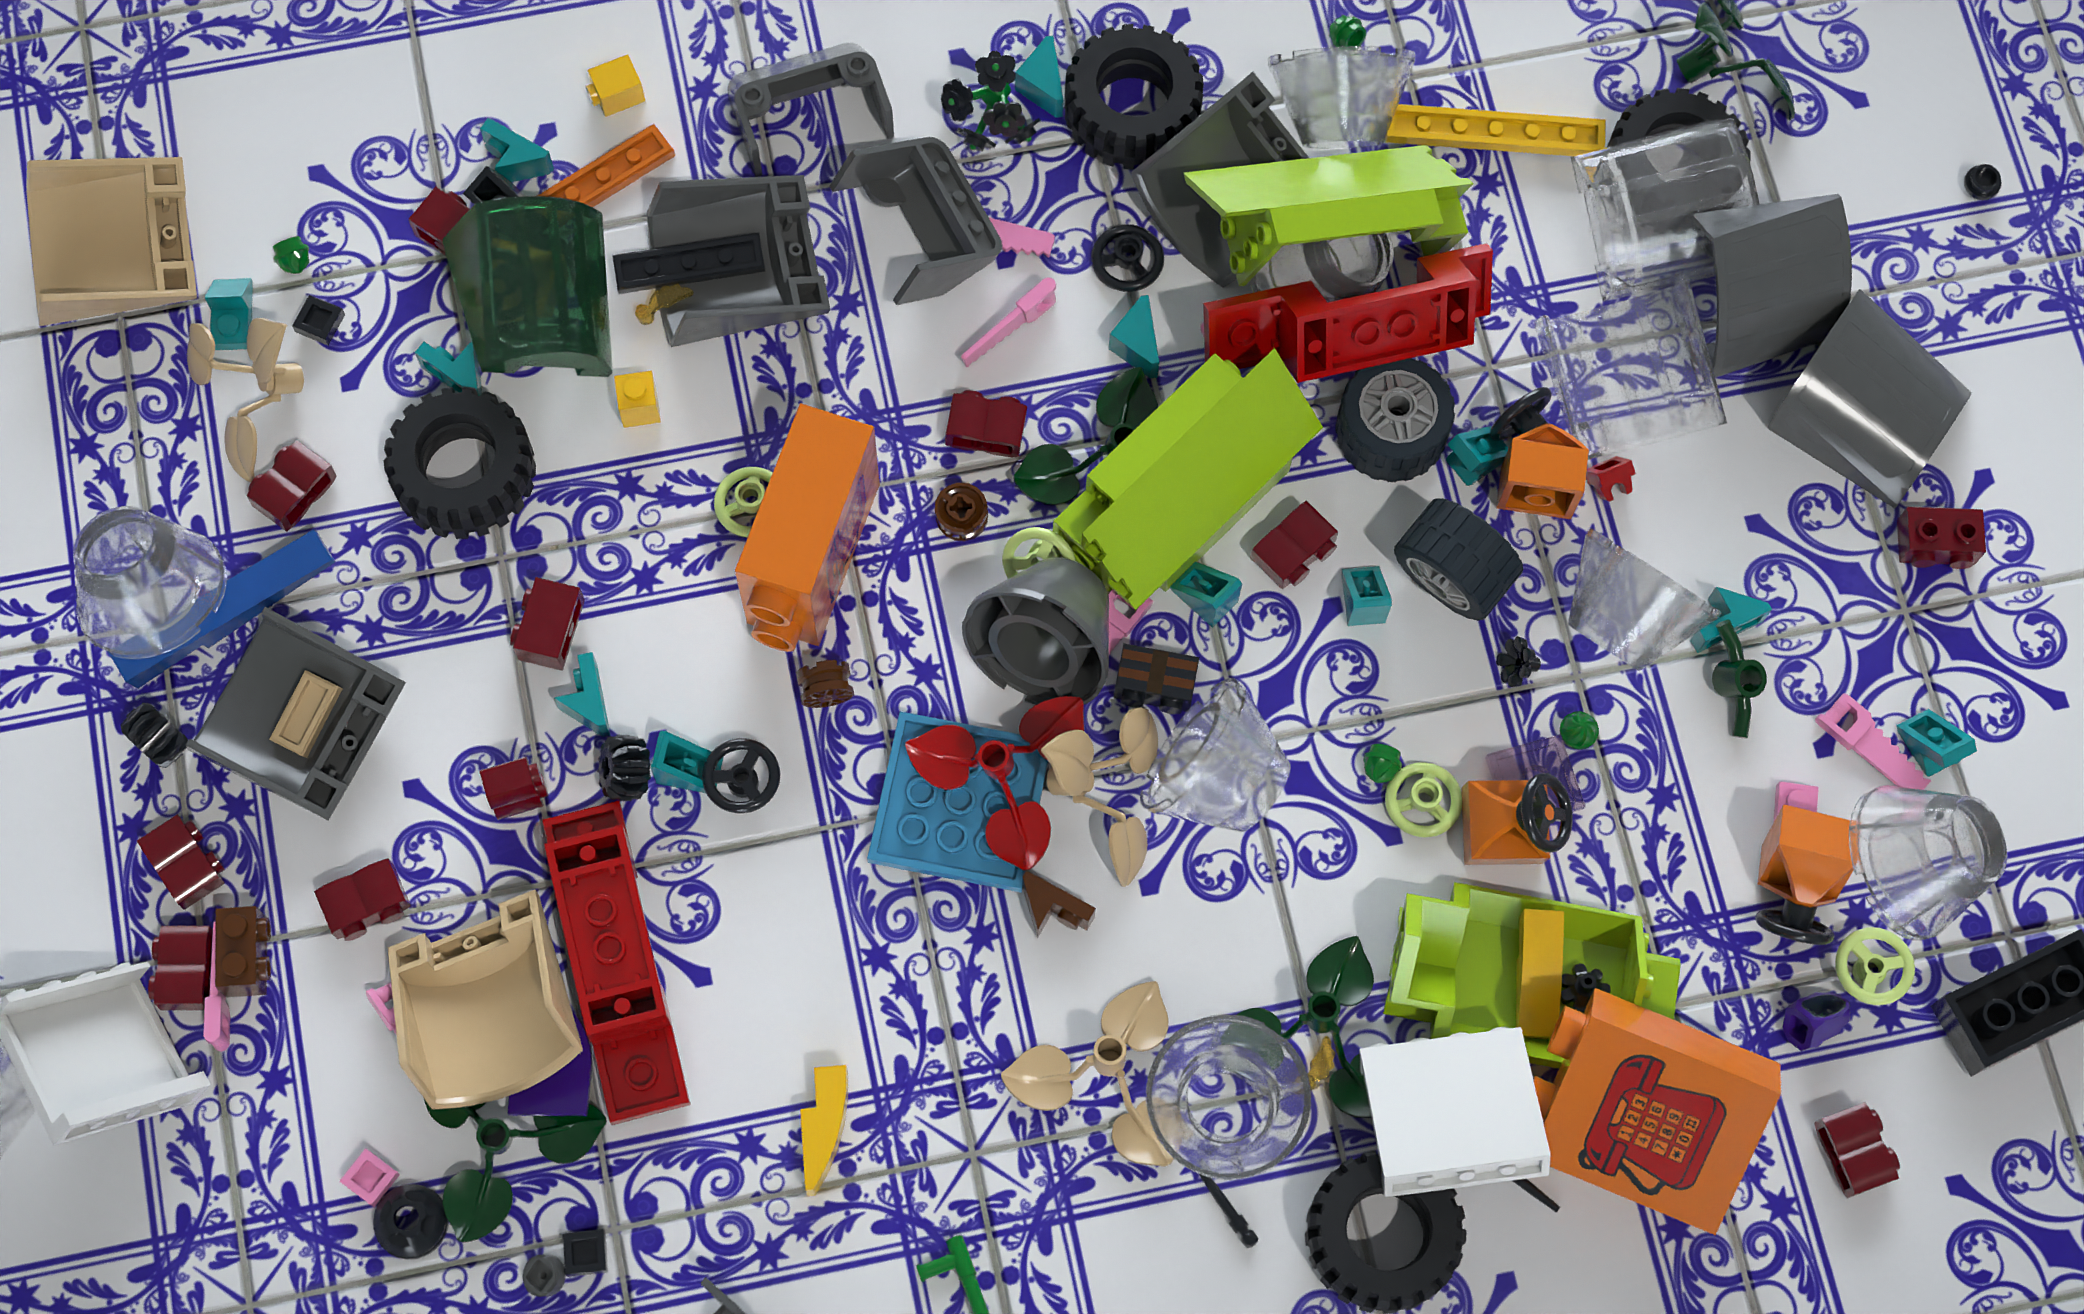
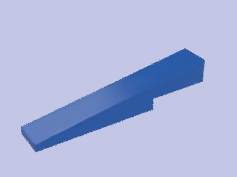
(243, 600)

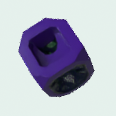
(1815, 1019)

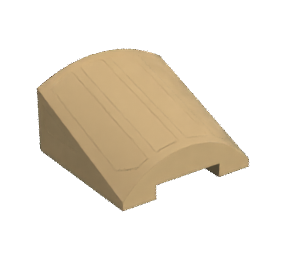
(108, 236)
(482, 1008)

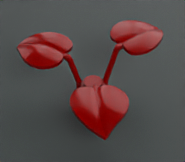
(947, 752)

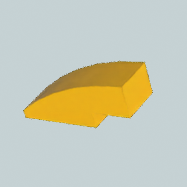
(1539, 972)
(824, 1124)

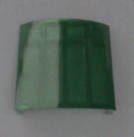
(533, 284)

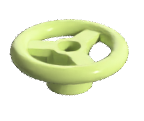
(744, 489)
(1048, 547)
(1427, 785)
(1862, 973)

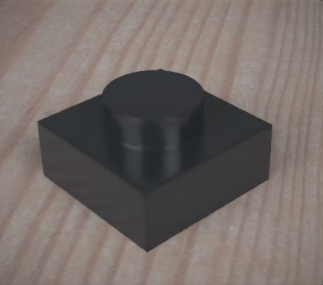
(318, 320)
(585, 1253)

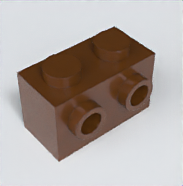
(242, 951)

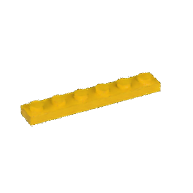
(1496, 130)

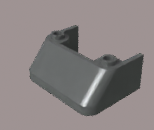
(758, 89)
(938, 205)

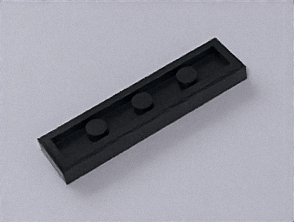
(688, 263)

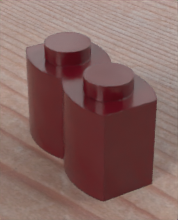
(986, 424)
(291, 485)
(1295, 545)
(514, 787)
(181, 861)
(363, 899)
(182, 967)
(1857, 1149)

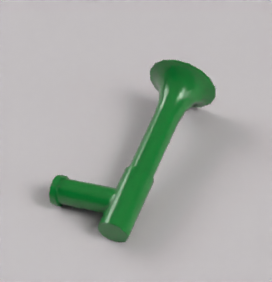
(960, 1261)

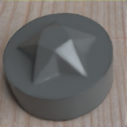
(544, 1275)

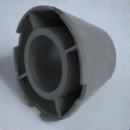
(1043, 632)

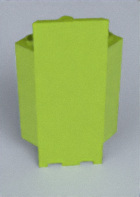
(1332, 200)
(1187, 475)
(1460, 961)

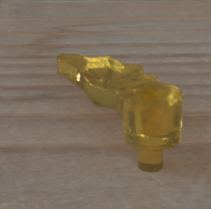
(661, 299)
(1321, 1062)

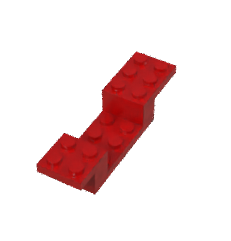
(1358, 331)
(614, 963)

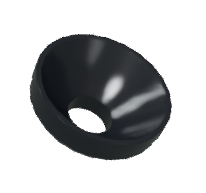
(424, 1236)

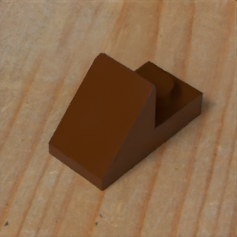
(1046, 899)

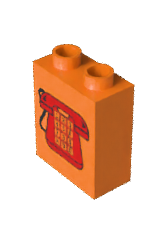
(807, 528)
(1654, 1108)

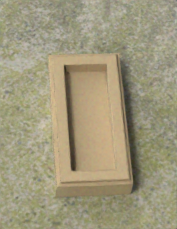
(306, 714)

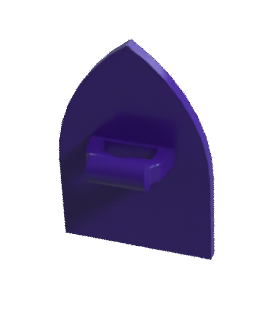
(561, 1093)

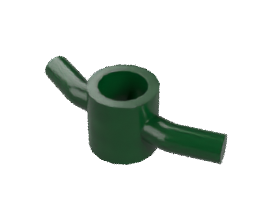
(1738, 678)

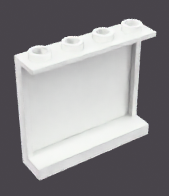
(94, 1053)
(1454, 1111)

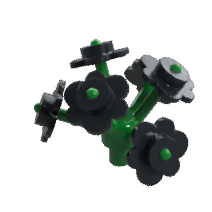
(1000, 114)

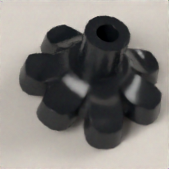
(1518, 661)
(1581, 986)

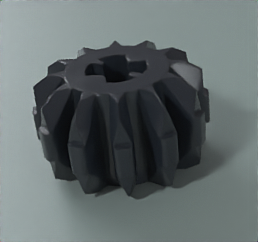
(154, 735)
(624, 767)

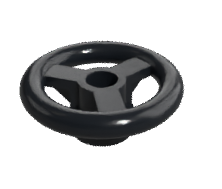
(1128, 242)
(741, 789)

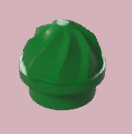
(1347, 32)
(291, 255)
(1579, 730)
(1382, 763)

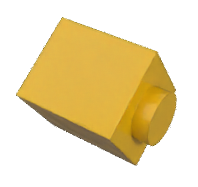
(615, 86)
(637, 399)

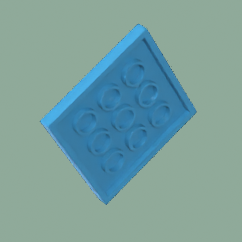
(945, 829)

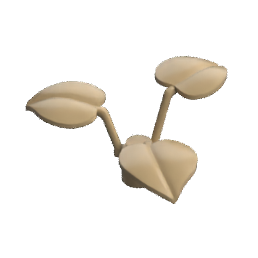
(263, 348)
(1073, 776)
(1043, 1072)

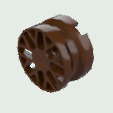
(961, 511)
(825, 684)

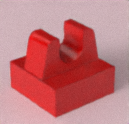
(1610, 472)

